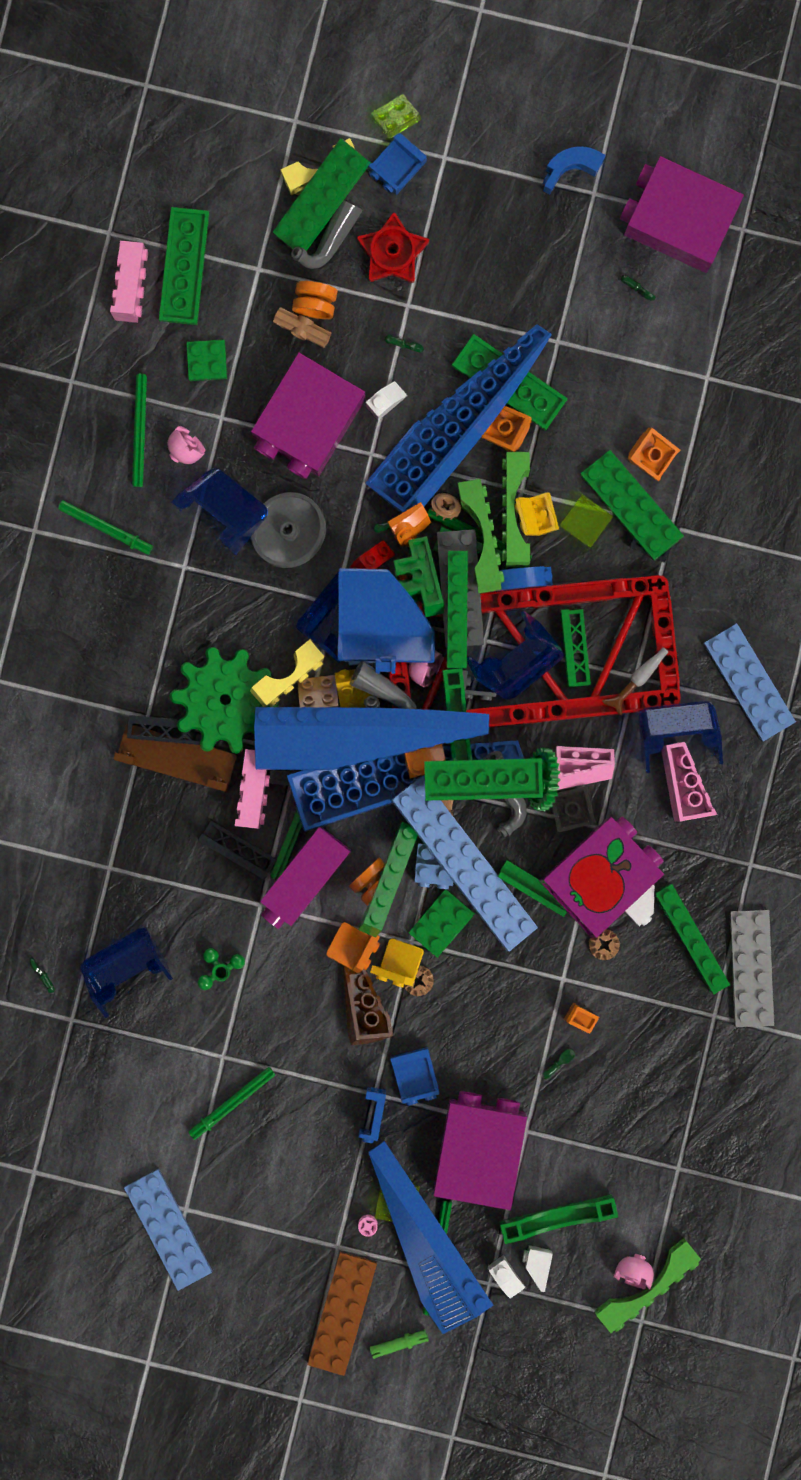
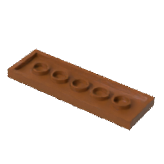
(342, 1313)

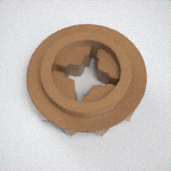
(448, 501)
(603, 954)
(428, 980)

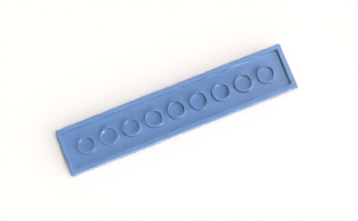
(465, 865)

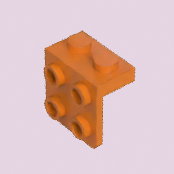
(352, 947)

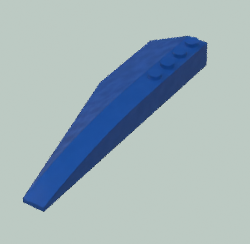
(448, 433)
(346, 736)
(352, 790)

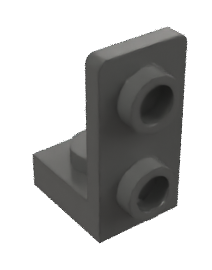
(469, 693)

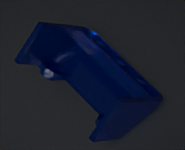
(321, 619)
(522, 665)
(678, 720)
(119, 963)

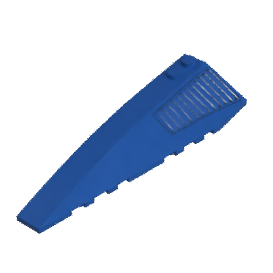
(437, 1268)

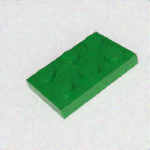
(441, 923)

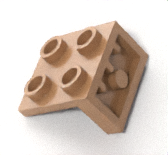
(318, 692)

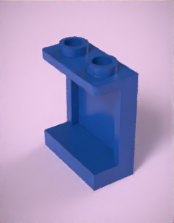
(397, 164)
(415, 1076)
(379, 1096)

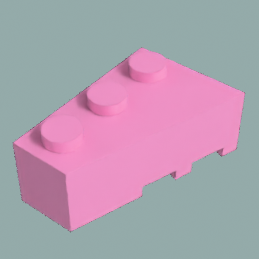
(583, 765)

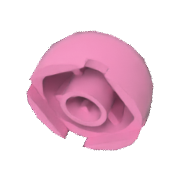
(184, 447)
(423, 672)
(635, 1271)

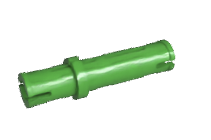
(406, 1341)

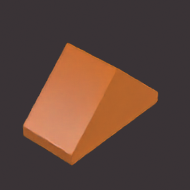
(581, 1018)

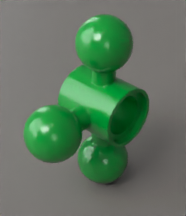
(211, 956)

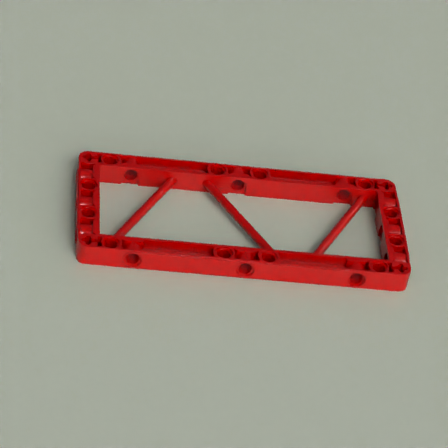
(574, 594)

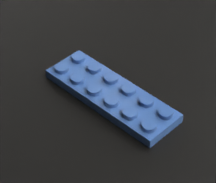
(749, 682)
(168, 1229)

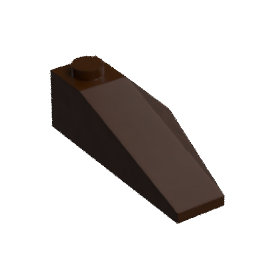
(364, 1012)

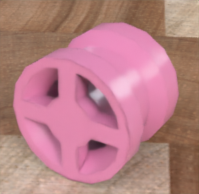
(369, 1228)

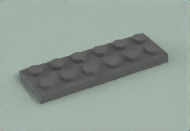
(462, 541)

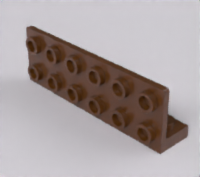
(177, 759)

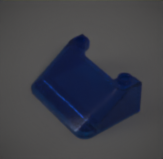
(227, 503)

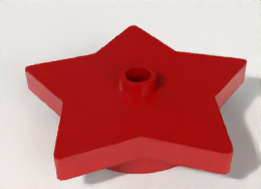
(396, 237)

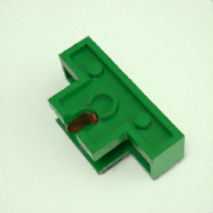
(419, 577)

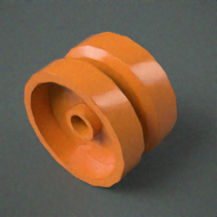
(314, 300)
(369, 879)

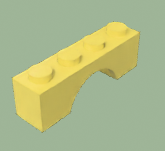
(298, 176)
(269, 689)

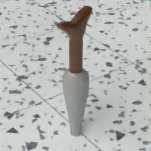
(638, 678)

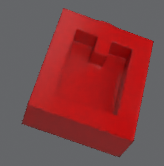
(374, 557)

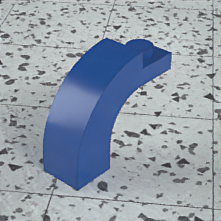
(572, 158)
(526, 578)

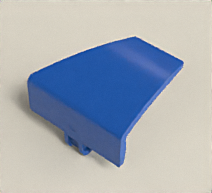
(381, 621)

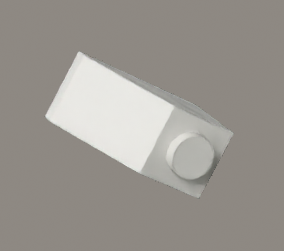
(385, 400)
(642, 908)
(538, 1263)
(506, 1277)

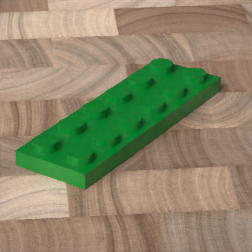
(322, 196)
(184, 266)
(532, 395)
(632, 505)
(483, 779)

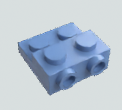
(429, 870)

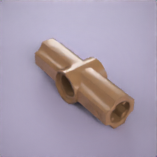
(302, 327)

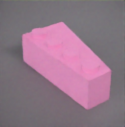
(129, 281)
(684, 784)
(252, 794)

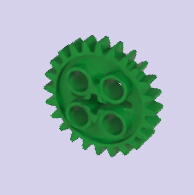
(549, 777)

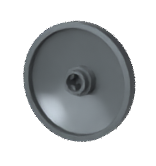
(290, 531)

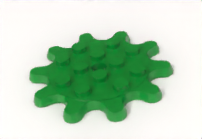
(203, 696)

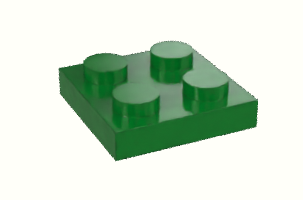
(207, 360)

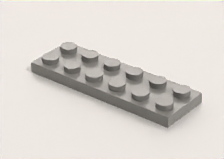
(751, 968)

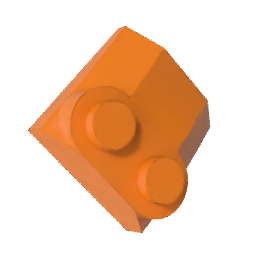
(508, 429)
(652, 453)
(409, 524)
(415, 759)

